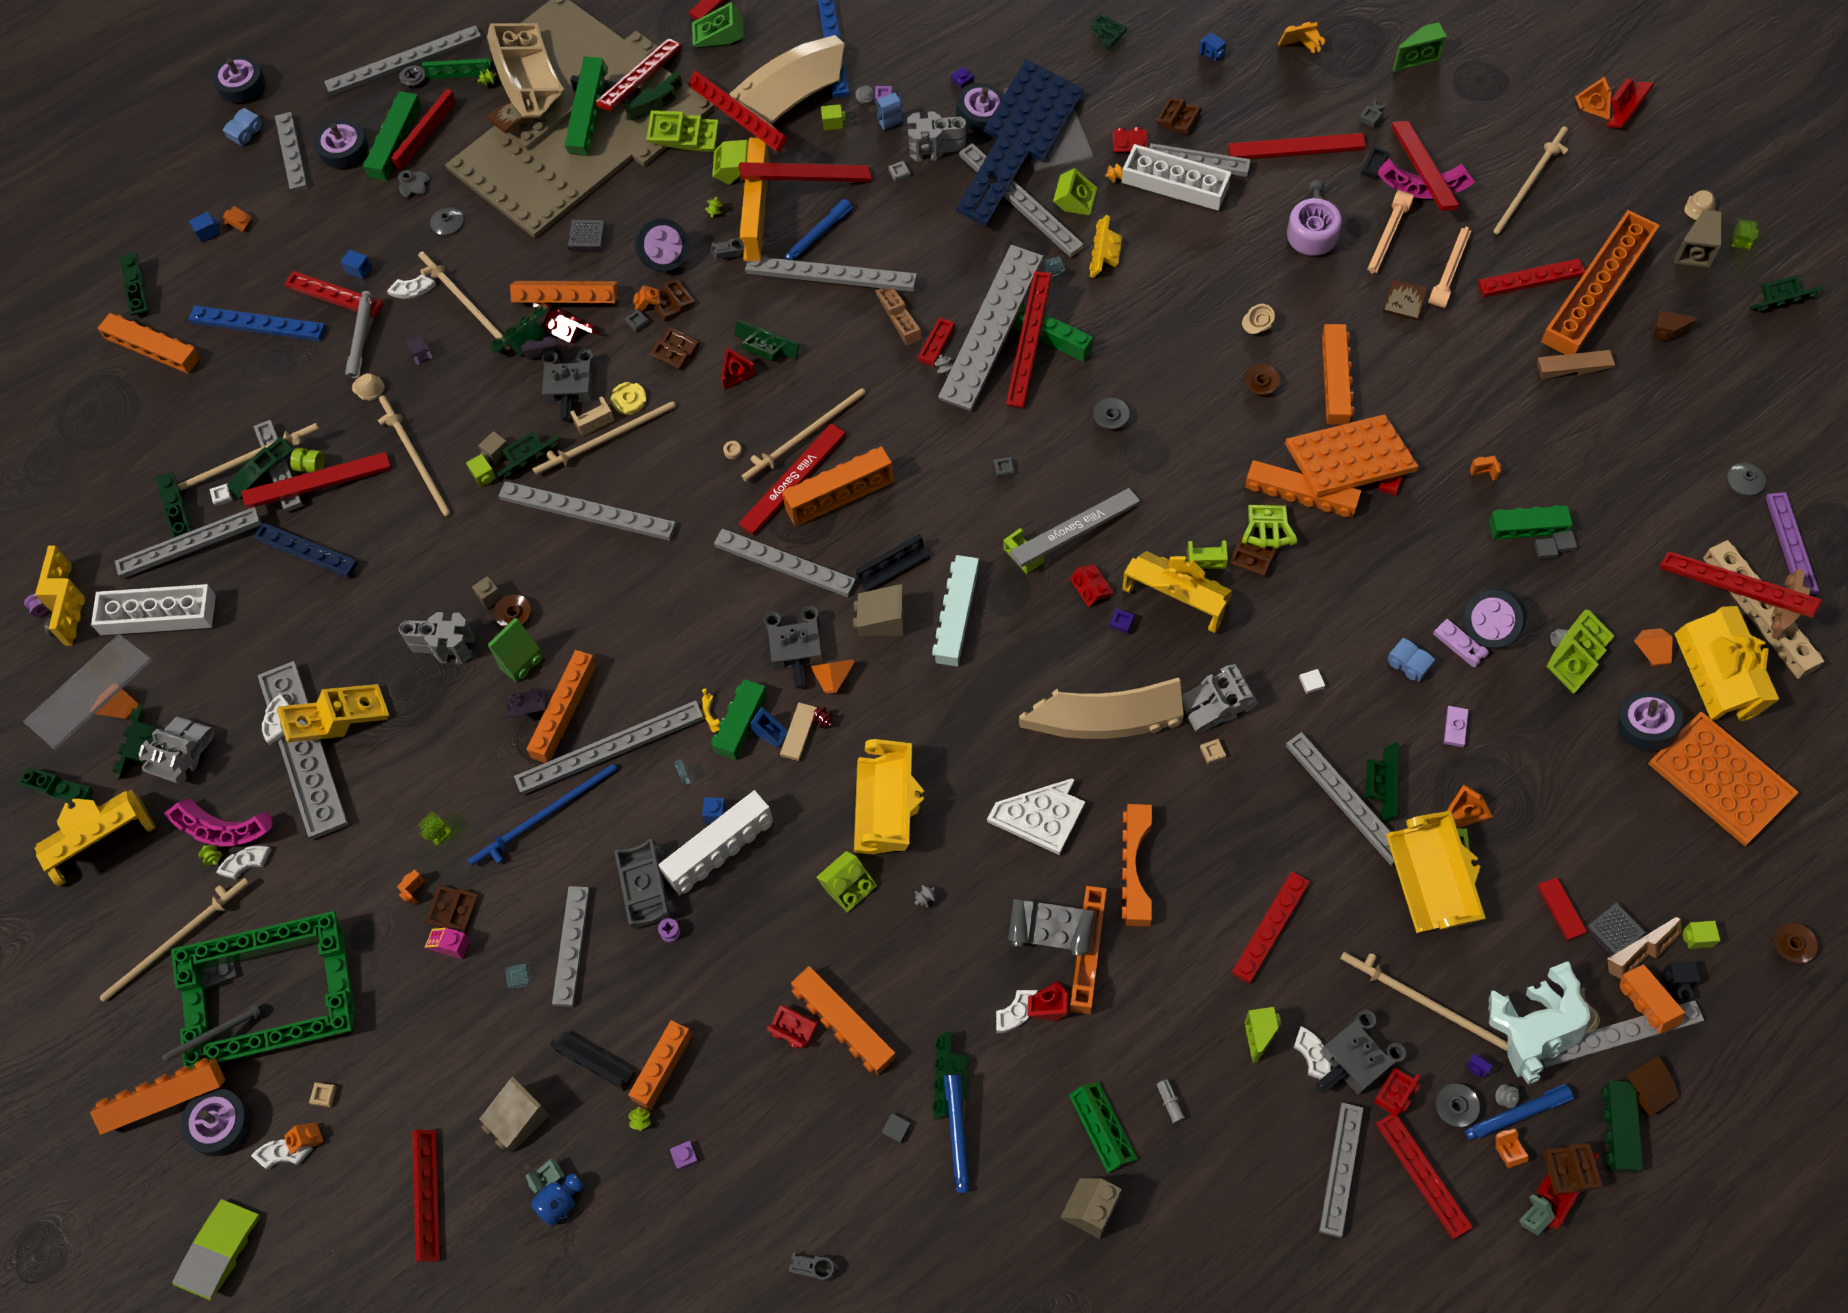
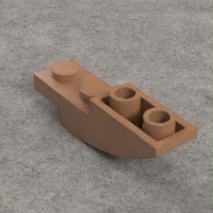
(1783, 617)

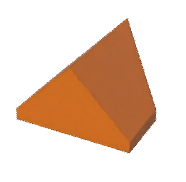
(1596, 99)
(1656, 646)
(832, 674)
(118, 706)
(1469, 807)

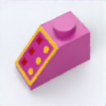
(448, 942)

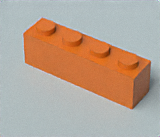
(660, 1065)

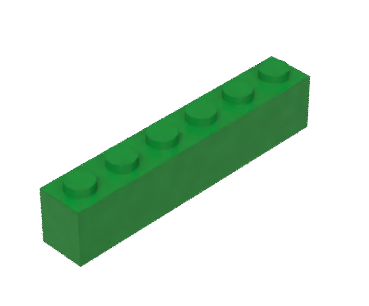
(584, 108)
(392, 134)
(1059, 335)

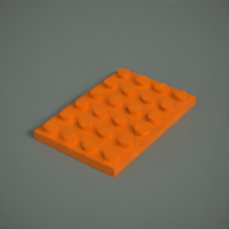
(1351, 455)
(1723, 778)

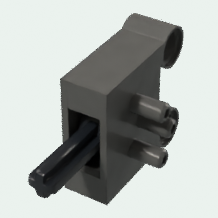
(567, 382)
(795, 644)
(1357, 1056)

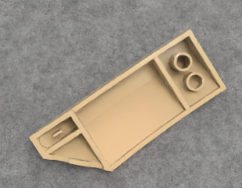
(524, 67)
(791, 78)
(1108, 713)

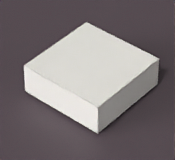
(221, 495)
(1312, 681)

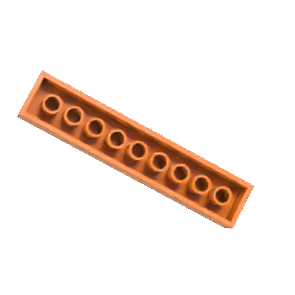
(1600, 283)

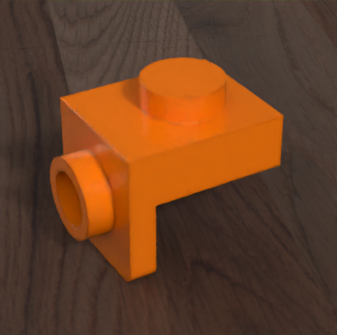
(236, 218)
(645, 296)
(1485, 465)
(410, 884)
(303, 1136)
(1510, 1148)

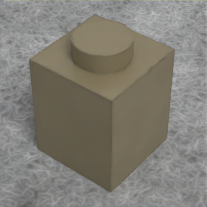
(492, 447)
(487, 592)

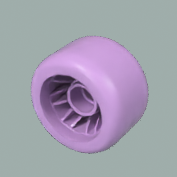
(1314, 227)

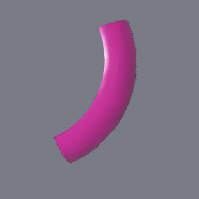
(1398, 179)
(208, 829)

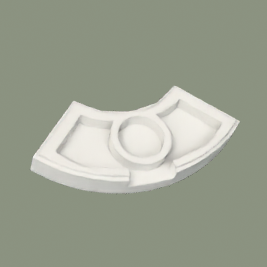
(411, 288)
(271, 724)
(248, 858)
(1015, 1014)
(1310, 1047)
(278, 1152)

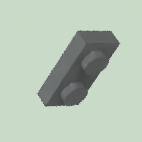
(219, 974)

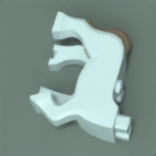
(1547, 1030)

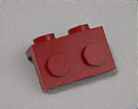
(1124, 140)
(1091, 584)
(792, 1027)
(1396, 1091)

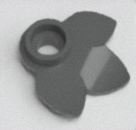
(413, 184)

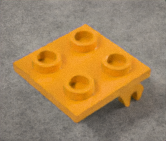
(1305, 33)

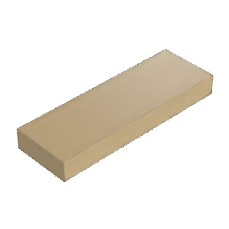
(798, 732)

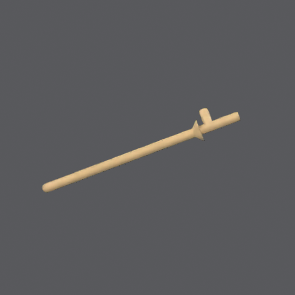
(1551, 149)
(438, 272)
(393, 419)
(291, 439)
(563, 457)
(768, 460)
(216, 905)
(1376, 974)

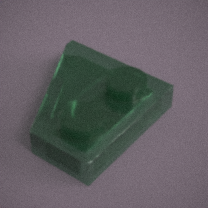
(1107, 30)

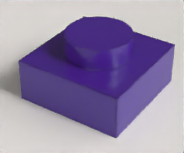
(962, 77)
(1121, 620)
(1478, 1066)

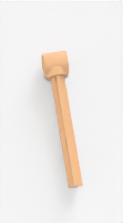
(1400, 205)
(1441, 293)

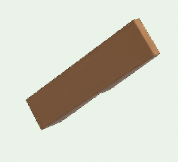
(899, 315)
(1570, 363)
(1651, 944)

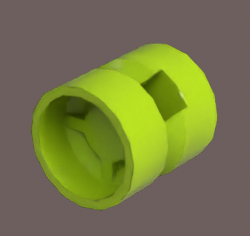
(307, 460)

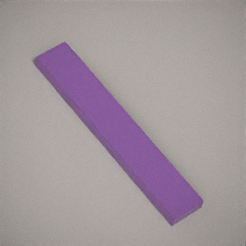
(1790, 538)

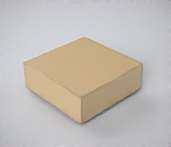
(1213, 751)
(323, 1095)

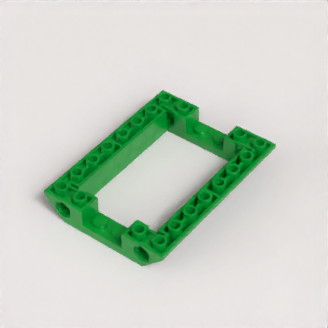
(193, 958)

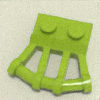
(1268, 517)

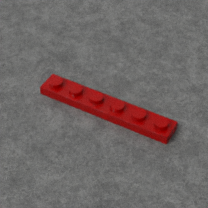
(423, 130)
(1531, 278)
(330, 293)
(1270, 927)
(1424, 1176)
(425, 1196)

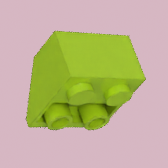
(727, 160)
(846, 881)

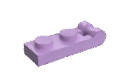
(1460, 643)

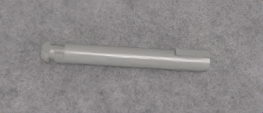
(355, 359)

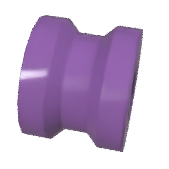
(35, 606)
(670, 935)

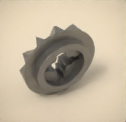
(414, 71)

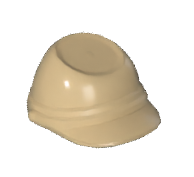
(1698, 202)
(1258, 319)
(368, 387)

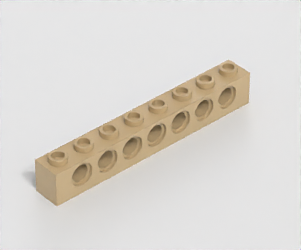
(1787, 649)

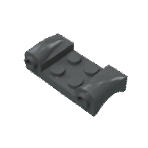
(643, 884)
(1052, 926)

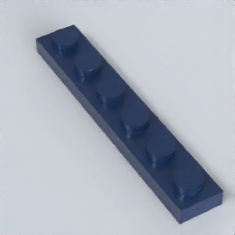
(305, 550)

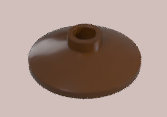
(1262, 373)
(512, 604)
(1801, 936)

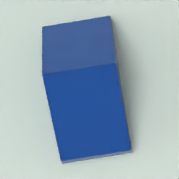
(768, 728)

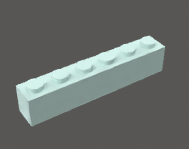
(956, 611)

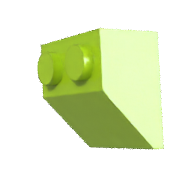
(1075, 193)
(1260, 1030)

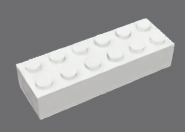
(1176, 177)
(153, 609)
(716, 843)

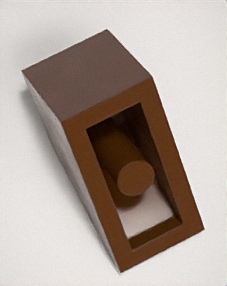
(1671, 325)

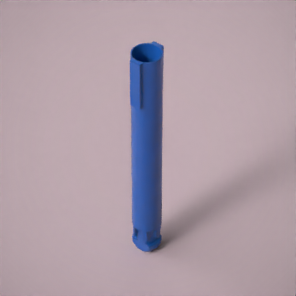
(835, 214)
(953, 1093)
(1549, 1099)

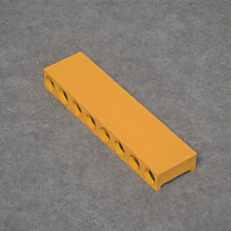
(754, 204)

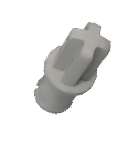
(1170, 1101)

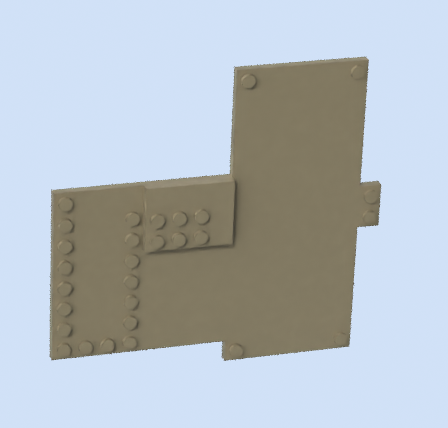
(529, 169)

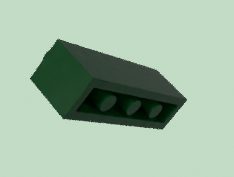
(1622, 1127)

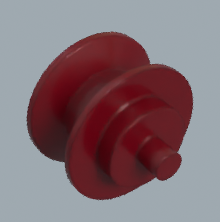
(822, 717)

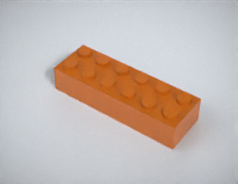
(838, 486)

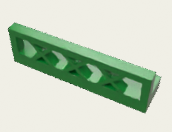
(456, 68)
(1100, 1127)

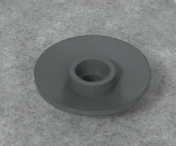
(447, 221)
(1111, 407)
(1744, 485)
(1464, 1098)

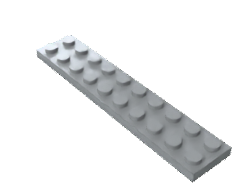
(990, 328)
(305, 760)

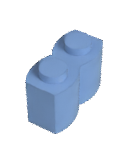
(889, 111)
(242, 126)
(1410, 659)

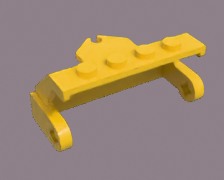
(1181, 581)
(1727, 664)
(885, 798)
(87, 825)
(1436, 873)

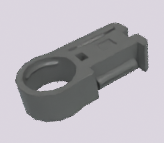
(726, 249)
(808, 1267)

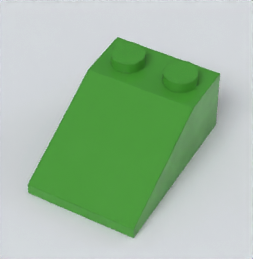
(718, 27)
(1421, 48)
(515, 651)

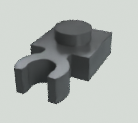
(1372, 114)

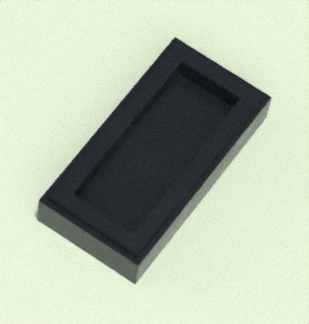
(1374, 161)

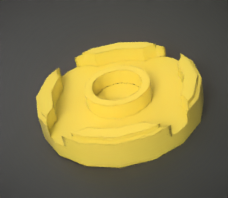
(628, 398)

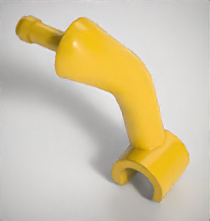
(706, 705)

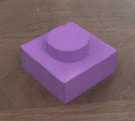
(882, 91)
(683, 1155)

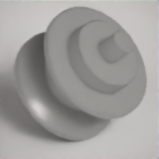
(864, 94)
(944, 366)
(924, 896)
(1507, 1096)

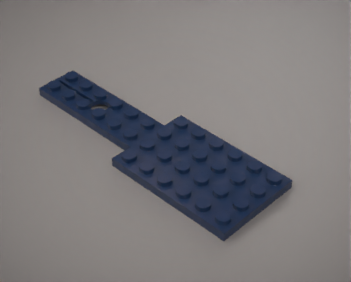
(1024, 125)

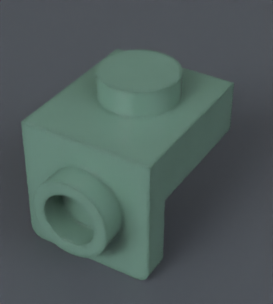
(543, 1176)
(1538, 1216)

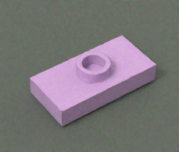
(1455, 726)

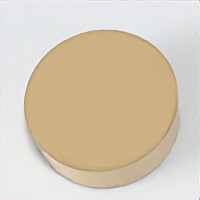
(732, 450)

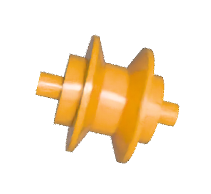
(1113, 173)

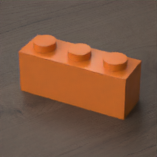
(1651, 999)

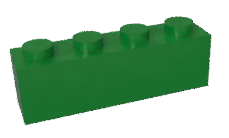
(1529, 522)
(736, 724)

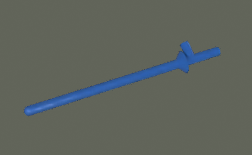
(500, 842)

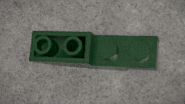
(655, 99)
(135, 284)
(259, 466)
(174, 504)
(54, 787)

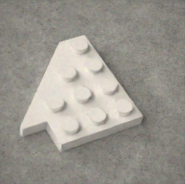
(1040, 815)

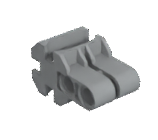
(935, 135)
(439, 637)
(1210, 703)
(175, 749)

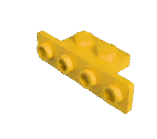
(1106, 247)

